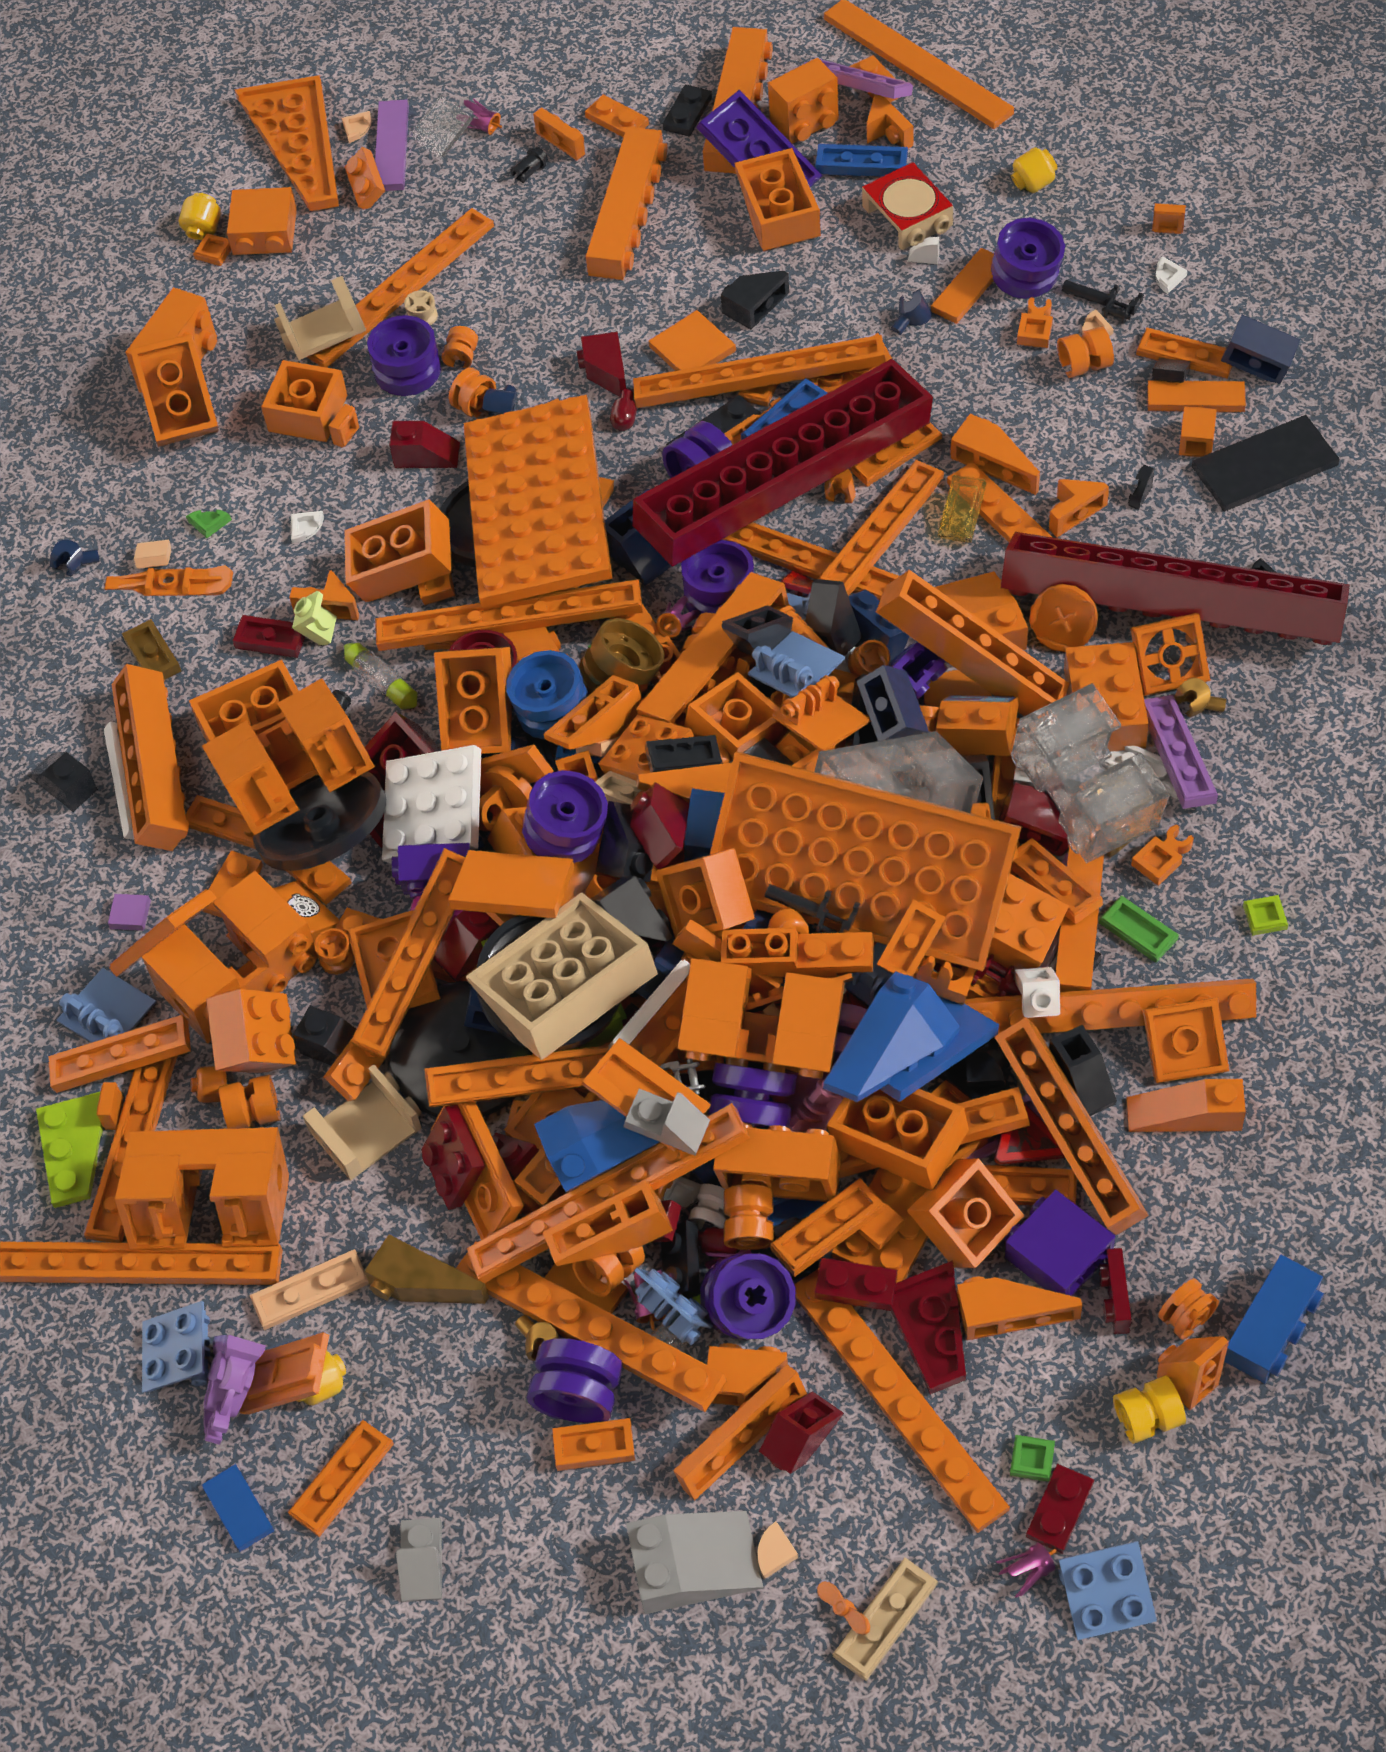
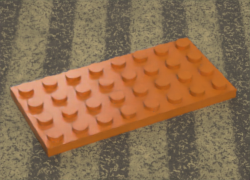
(536, 501)
(867, 849)

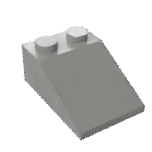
(693, 1558)

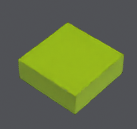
(1265, 915)

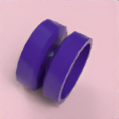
(1027, 258)
(404, 355)
(694, 447)
(714, 574)
(565, 816)
(753, 1094)
(769, 1290)
(574, 1381)

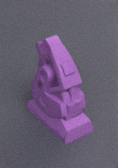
(228, 1382)

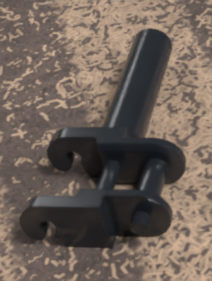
(1104, 299)
(812, 908)

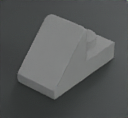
(668, 1122)
(420, 1560)

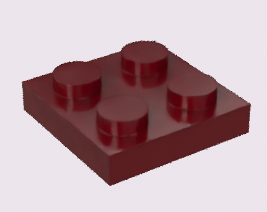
(452, 1157)

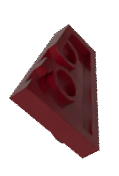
(930, 1324)

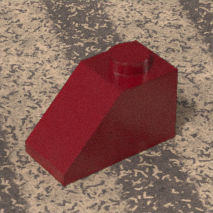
(603, 361)
(422, 446)
(1036, 817)
(659, 823)
(462, 942)
(799, 1432)

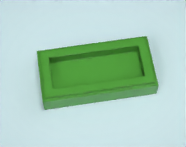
(1138, 929)

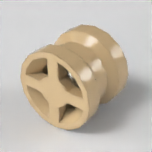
(421, 305)

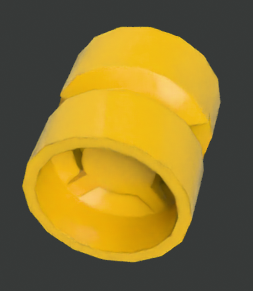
(1149, 1409)

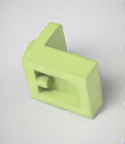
(313, 619)

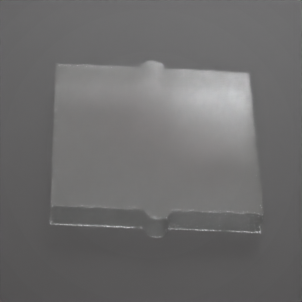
(441, 127)

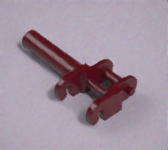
(1007, 983)

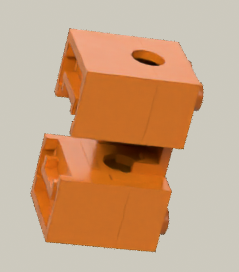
(307, 743)
(259, 926)
(719, 1025)
(166, 1167)

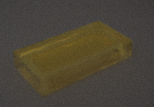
(962, 508)

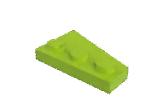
(70, 1147)

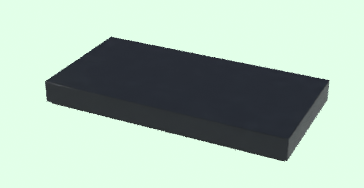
(1265, 463)

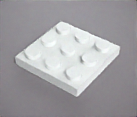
(432, 799)

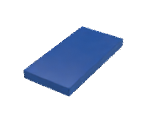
(973, 1033)

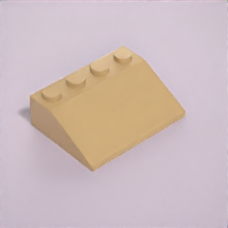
(563, 975)

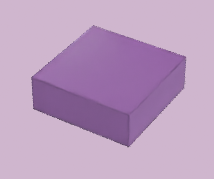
(129, 912)

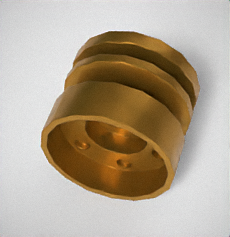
(623, 651)

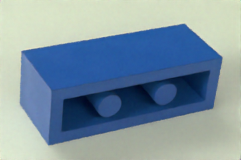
(1274, 1319)

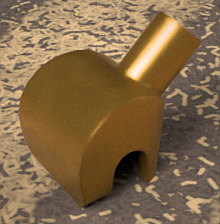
(1198, 694)
(535, 1334)

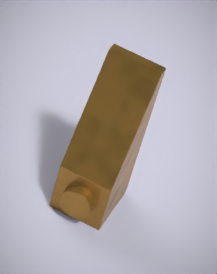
(418, 1277)

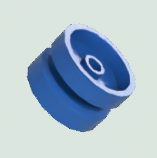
(544, 690)

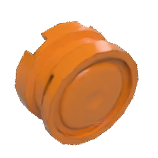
(469, 391)
(1188, 1308)

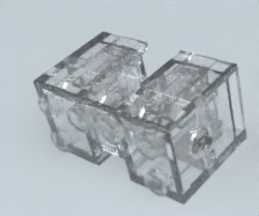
(1063, 754)
(909, 766)

